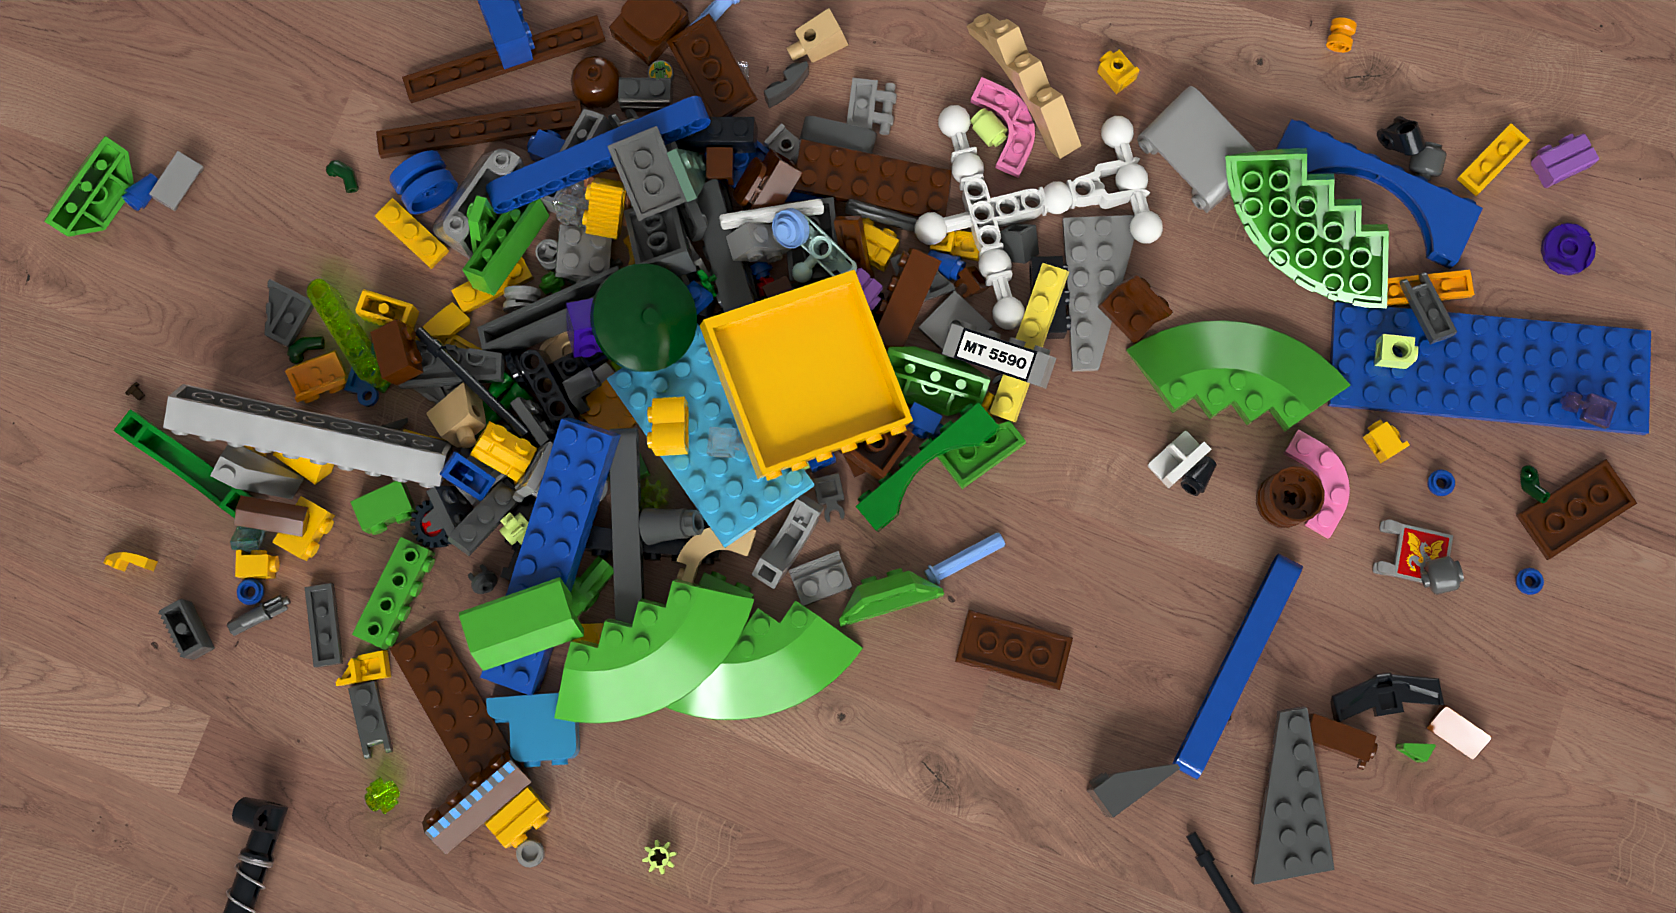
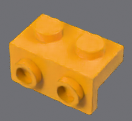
(317, 376)

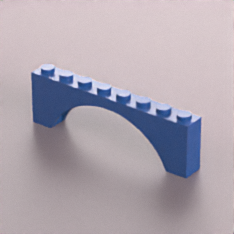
(1441, 216)

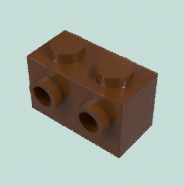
(397, 352)

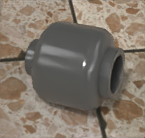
(1429, 161)
(1442, 575)

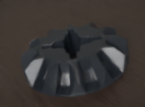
(513, 364)

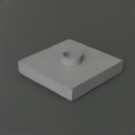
(950, 312)

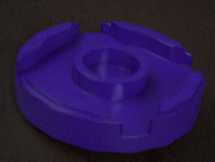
(1568, 249)

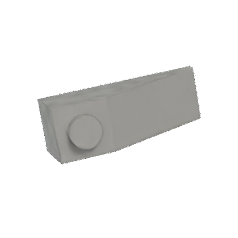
(255, 473)

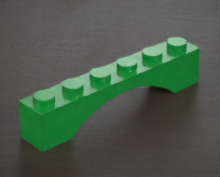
(968, 431)
(179, 460)

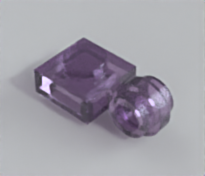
(1595, 409)

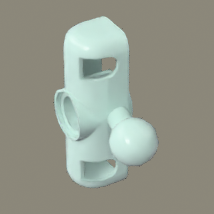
(833, 260)

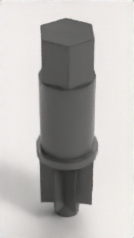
(259, 614)

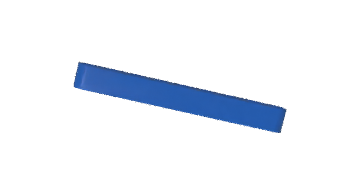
(591, 156)
(1237, 666)

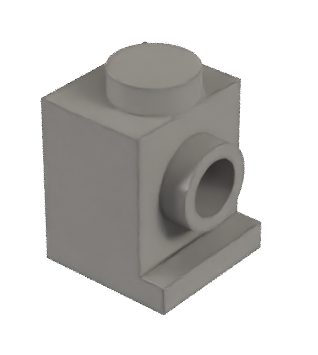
(779, 138)

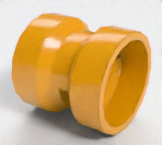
(1341, 35)

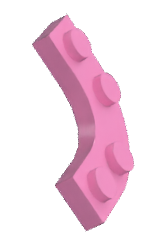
(1017, 120)
(1333, 477)

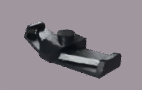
(1385, 695)

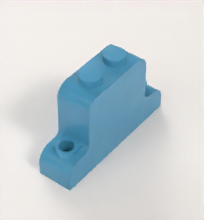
(534, 730)

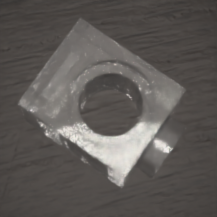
(571, 205)

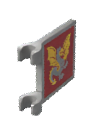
(1413, 550)

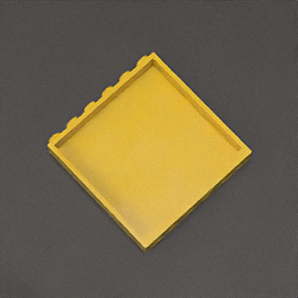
(806, 374)

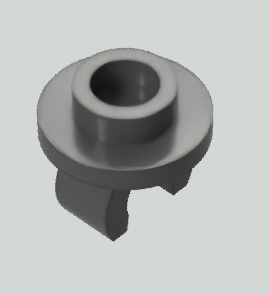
(484, 581)

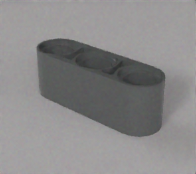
(838, 134)

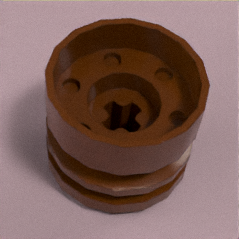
(1304, 494)

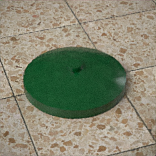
(643, 317)

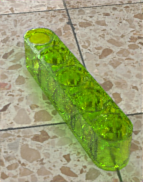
(340, 325)

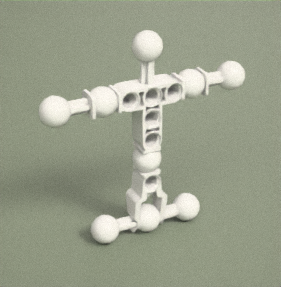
(1053, 198)

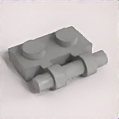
(862, 105)
(533, 477)

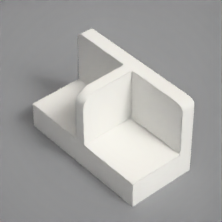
(1178, 458)

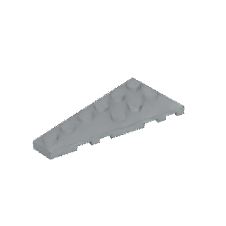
(1096, 261)

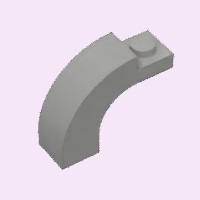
(788, 542)

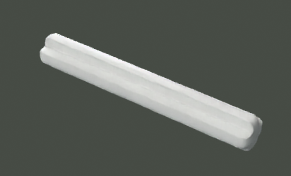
(767, 214)

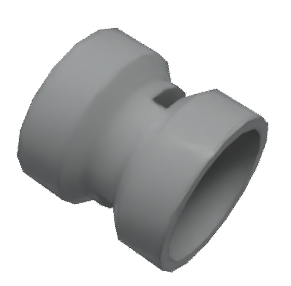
(547, 250)

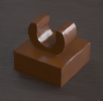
(973, 280)

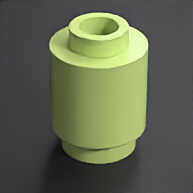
(989, 127)

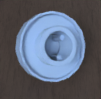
(790, 228)

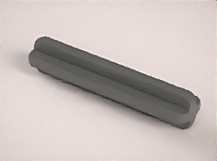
(881, 215)

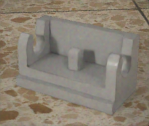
(176, 181)

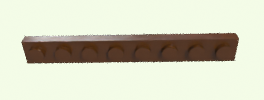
(488, 64)
(477, 129)

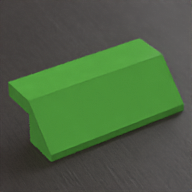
(520, 624)

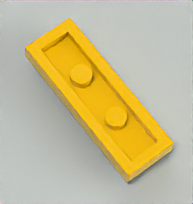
(1493, 159)
(411, 233)
(471, 298)

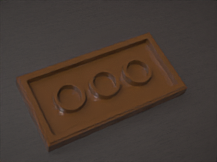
(712, 68)
(1576, 509)
(1014, 650)

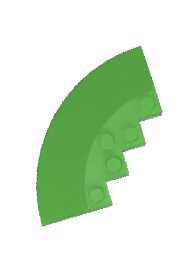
(1306, 229)
(1237, 367)
(655, 658)
(772, 667)

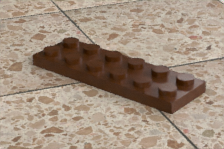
(871, 179)
(450, 699)

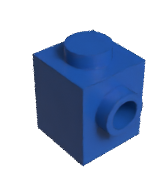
(544, 145)

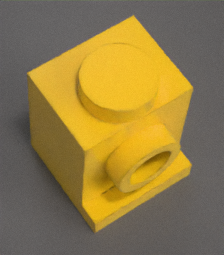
(1117, 78)
(1384, 440)
(256, 565)

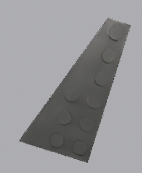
(1293, 815)

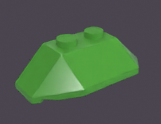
(93, 191)
(937, 380)
(888, 595)

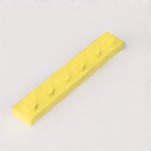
(1033, 332)

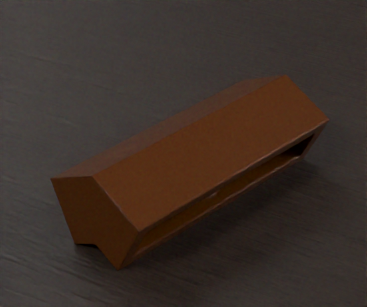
(271, 516)

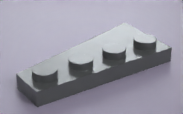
(481, 364)

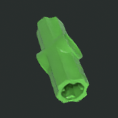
(587, 587)

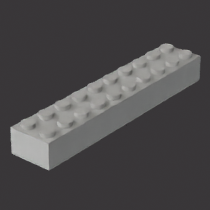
(306, 435)

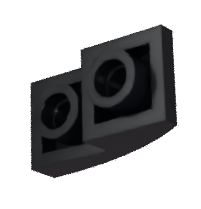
(569, 366)

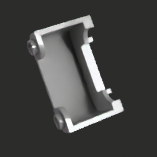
(1195, 143)
(452, 223)

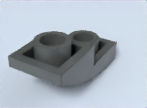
(793, 78)

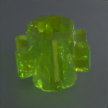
(659, 497)
(382, 795)

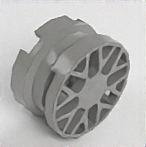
(519, 297)

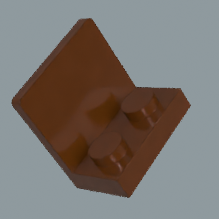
(1134, 307)

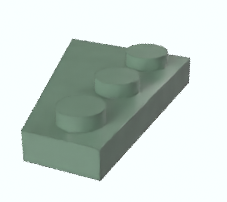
(690, 171)

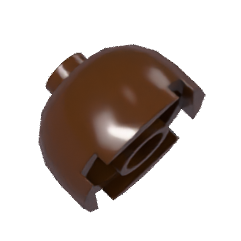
(595, 82)

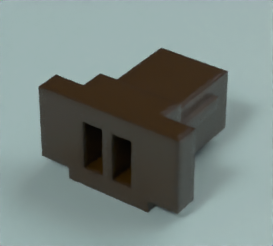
(135, 391)

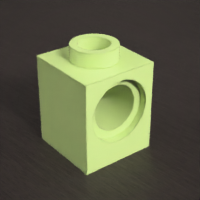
(1385, 357)

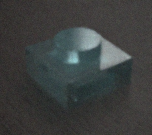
(247, 538)

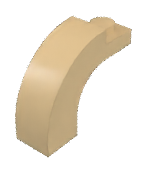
(701, 545)

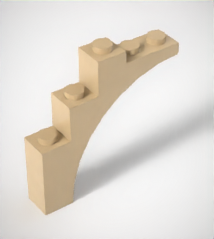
(1028, 76)

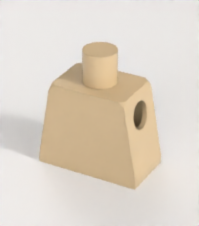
(818, 38)
(459, 417)

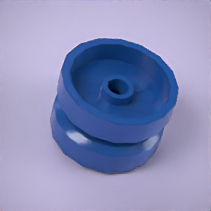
(423, 182)

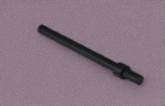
(439, 350)
(1205, 859)

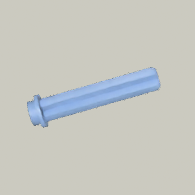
(964, 558)

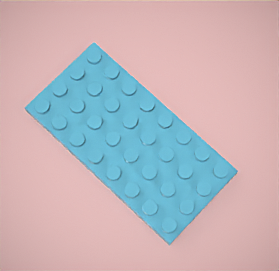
(719, 487)

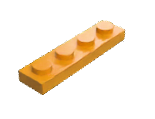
(1447, 285)

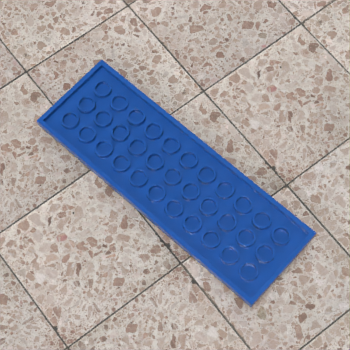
(1494, 368)

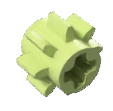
(514, 528)
(663, 849)

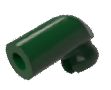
(347, 173)
(303, 344)
(1531, 484)

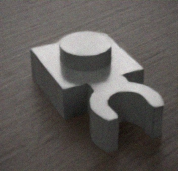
(828, 493)

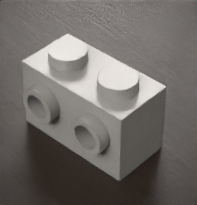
(755, 244)

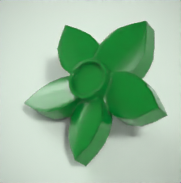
(706, 281)

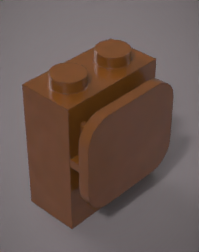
(648, 25)
(766, 182)

